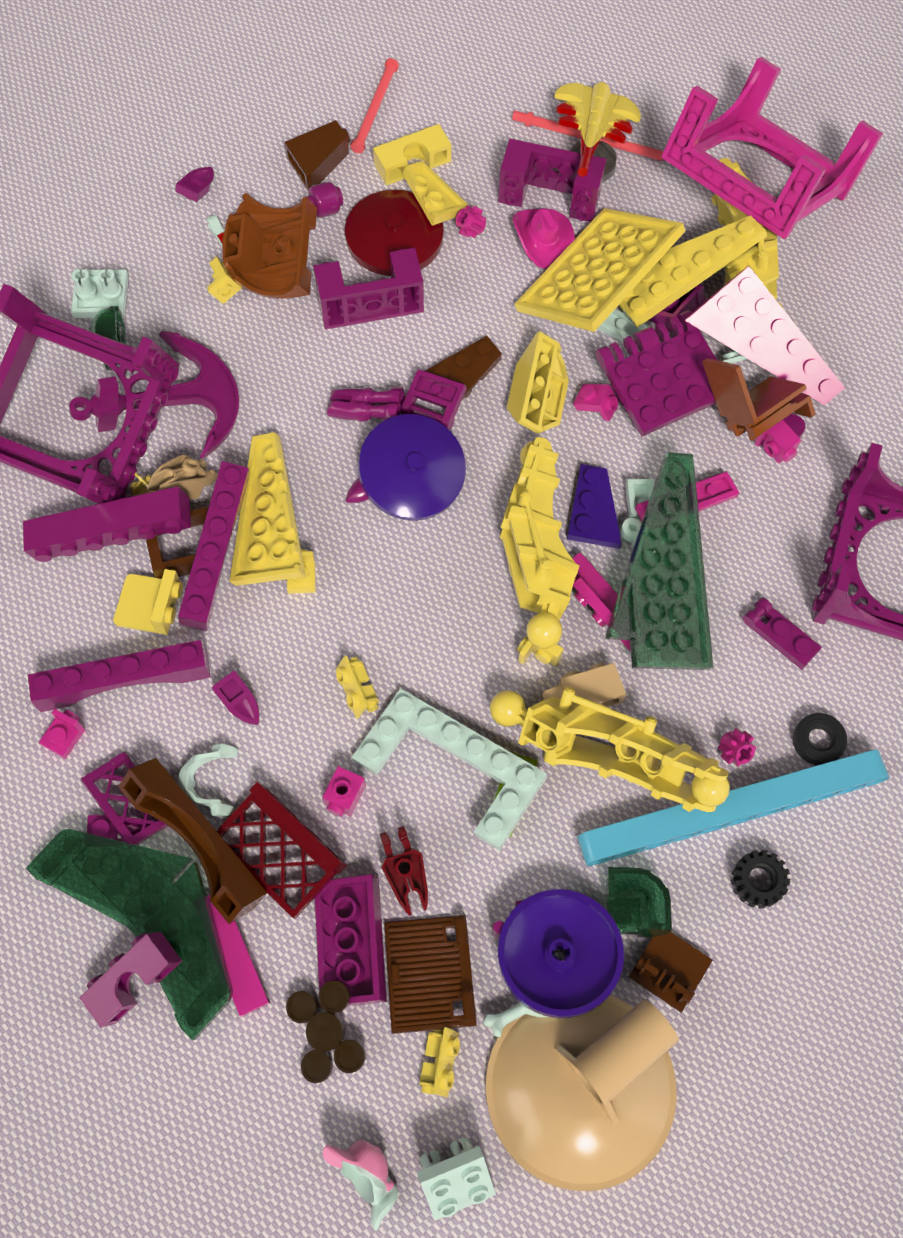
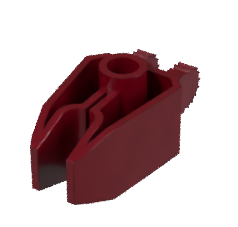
(403, 867)

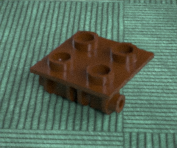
(671, 970)

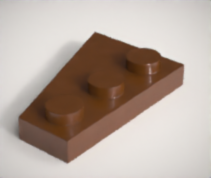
(469, 364)

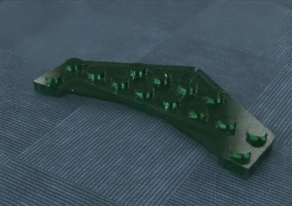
(139, 892)

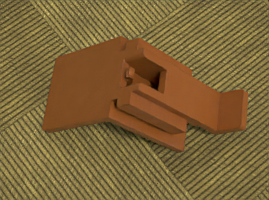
(759, 407)

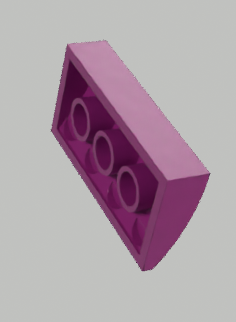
(351, 938)

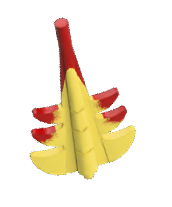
(596, 115)

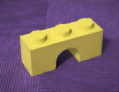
(427, 145)

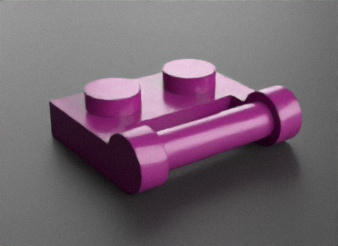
(437, 392)

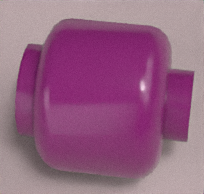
(326, 198)

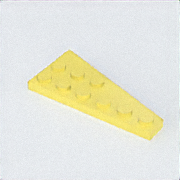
(688, 266)
(267, 529)

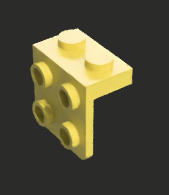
(149, 602)

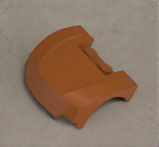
(269, 248)

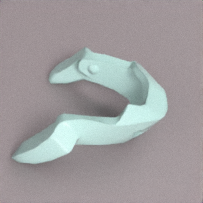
(187, 781)

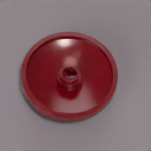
(390, 223)

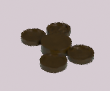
(325, 1032)

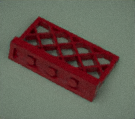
(301, 836)

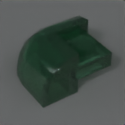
(110, 324)
(638, 902)

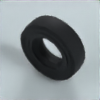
(828, 724)

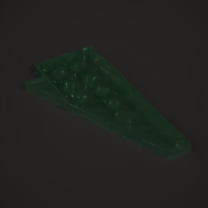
(664, 586)

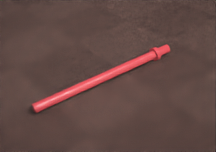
(529, 119)

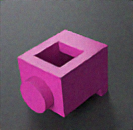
(779, 442)

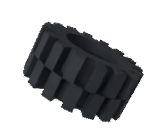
(778, 879)

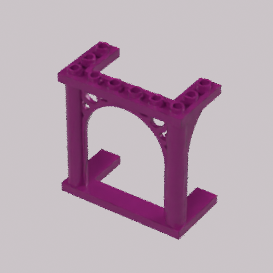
(148, 360)
(868, 488)

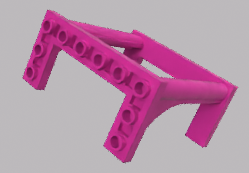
(814, 176)

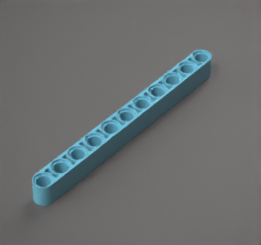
(740, 806)

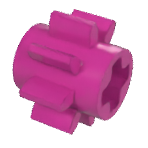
(470, 221)
(737, 747)

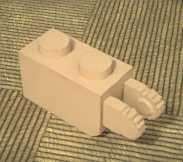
(597, 684)

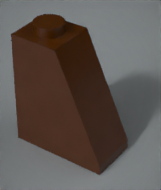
(317, 152)

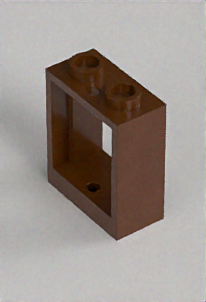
(180, 565)

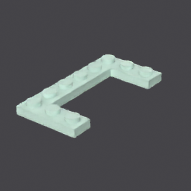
(519, 777)

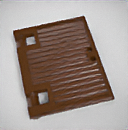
(428, 974)

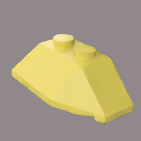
(539, 385)

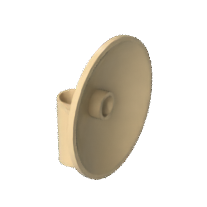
(584, 1094)

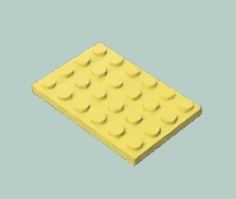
(599, 268)

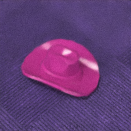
(543, 234)

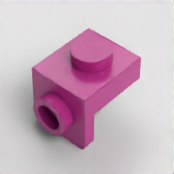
(597, 399)

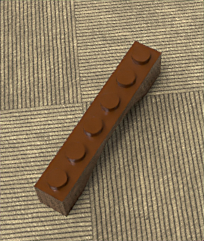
(230, 883)

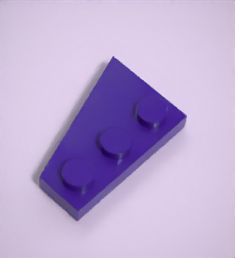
(593, 509)

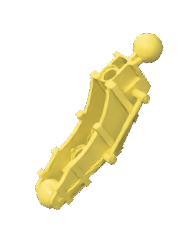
(762, 256)
(535, 555)
(554, 727)

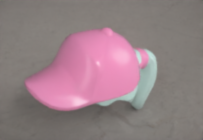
(369, 1173)

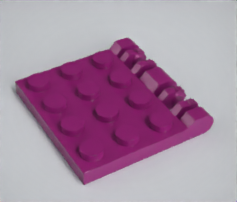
(662, 379)

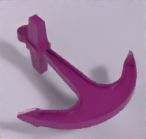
(212, 388)

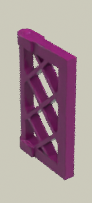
(102, 801)

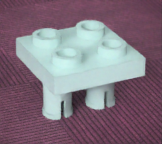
(98, 290)
(455, 1181)

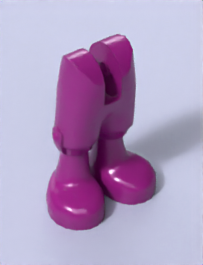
(357, 403)

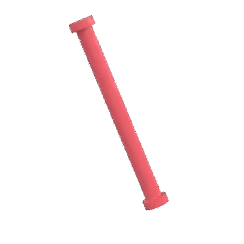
(357, 145)

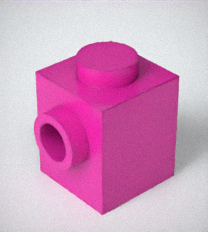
(343, 792)

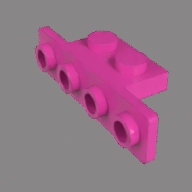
(596, 592)

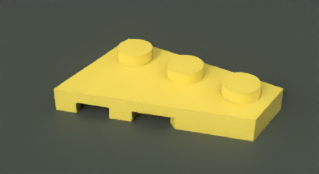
(432, 193)

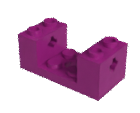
(532, 164)
(353, 304)

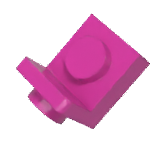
(62, 733)

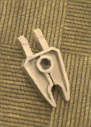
(184, 473)

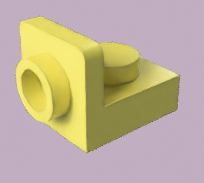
(223, 286)
(308, 583)
(551, 655)

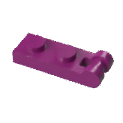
(781, 633)

